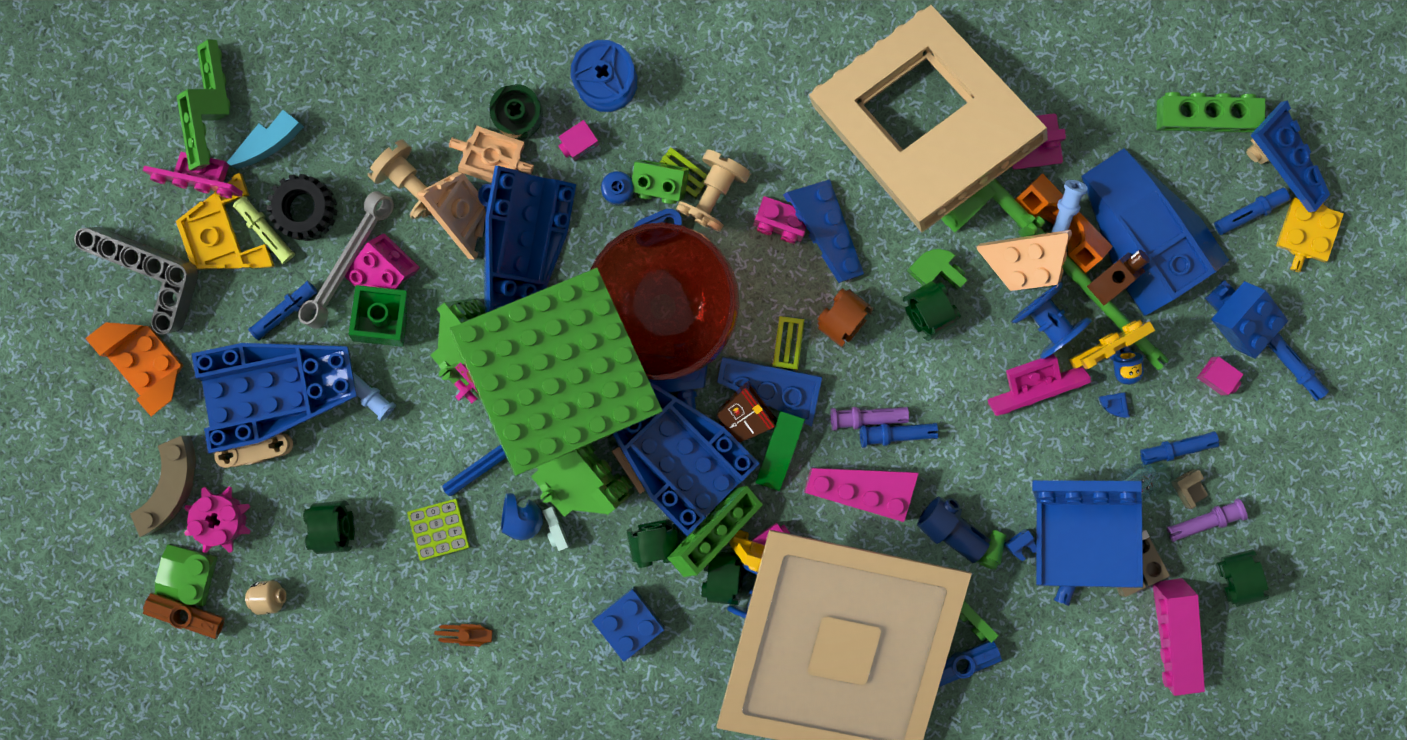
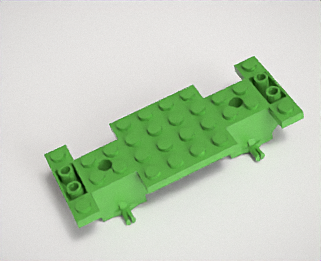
(569, 482)

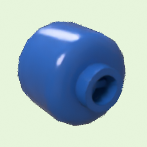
(621, 196)

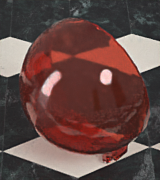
(671, 296)

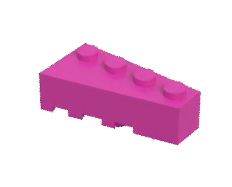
(869, 490)
(1179, 636)

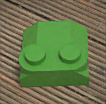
(185, 575)

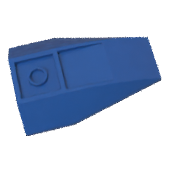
(1145, 215)
(523, 234)
(269, 388)
(684, 460)

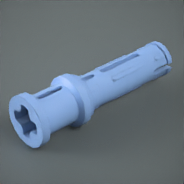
(1069, 204)
(373, 399)

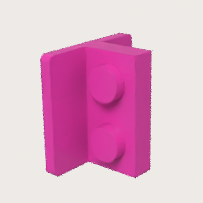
(1050, 151)

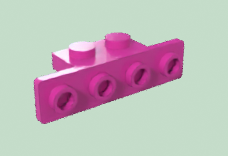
(205, 180)
(1035, 383)

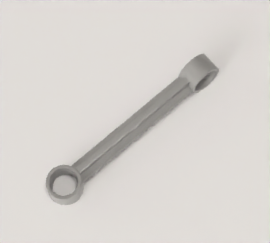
(346, 260)

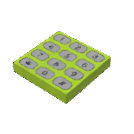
(438, 529)

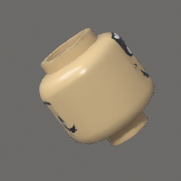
(265, 597)

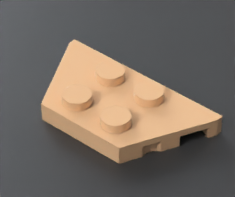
(457, 209)
(1028, 260)

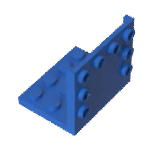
(1089, 533)

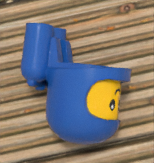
(1128, 366)

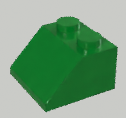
(378, 316)

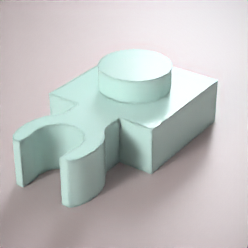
(557, 535)

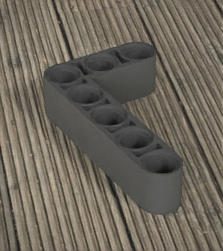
(147, 265)

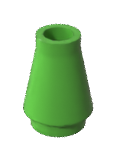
(994, 553)

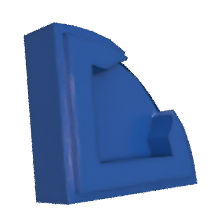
(1115, 404)

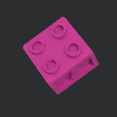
(779, 219)
(381, 265)

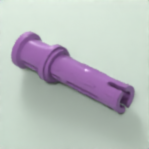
(857, 417)
(1218, 517)

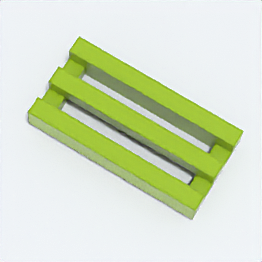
(700, 185)
(790, 321)

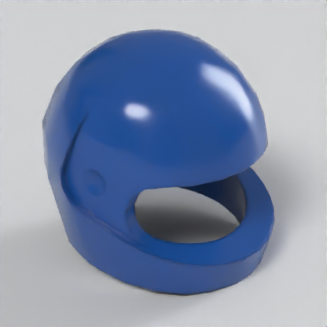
(520, 522)

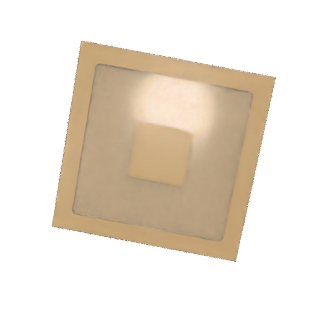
(841, 643)

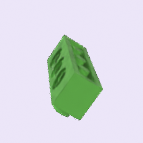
(1171, 119)
(714, 531)

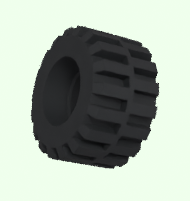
(282, 200)

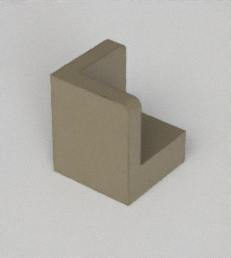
(1190, 488)

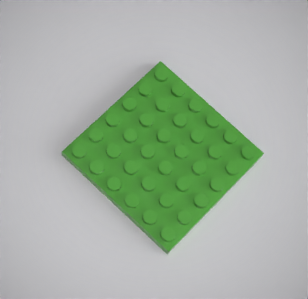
(555, 371)

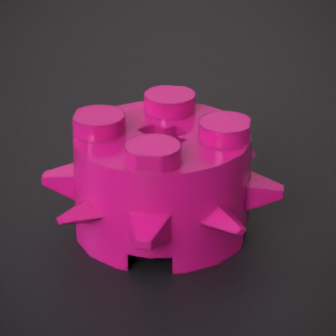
(230, 514)

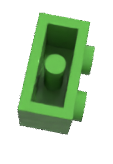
(659, 180)

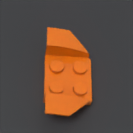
(141, 359)

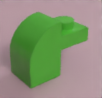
(968, 208)
(934, 263)

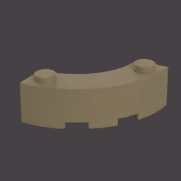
(173, 488)

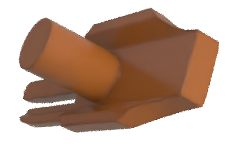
(468, 634)

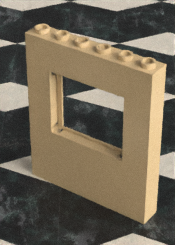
(953, 156)

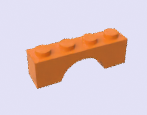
(1086, 244)

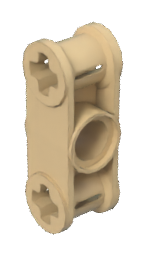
(255, 453)

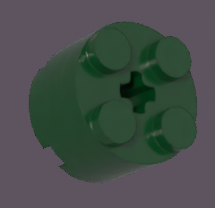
(511, 98)
(931, 310)
(329, 527)
(653, 542)
(1244, 578)
(723, 579)

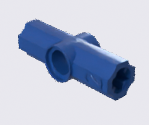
(977, 658)

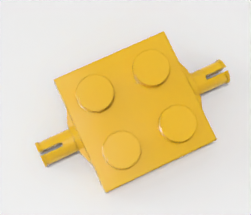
(1309, 233)

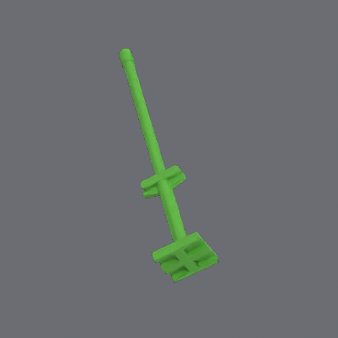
(1031, 226)

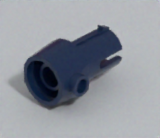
(944, 523)

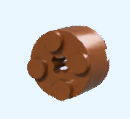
(844, 317)

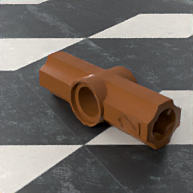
(169, 611)

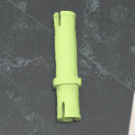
(257, 221)

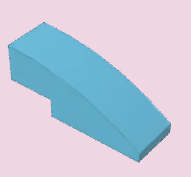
(265, 141)

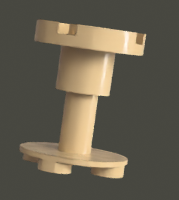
(396, 168)
(718, 182)

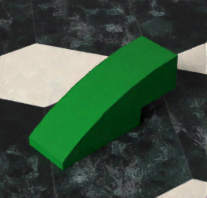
(779, 450)

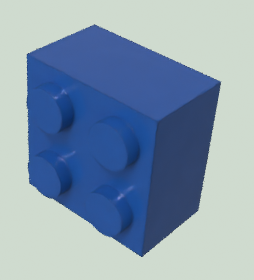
(1249, 319)
(628, 624)

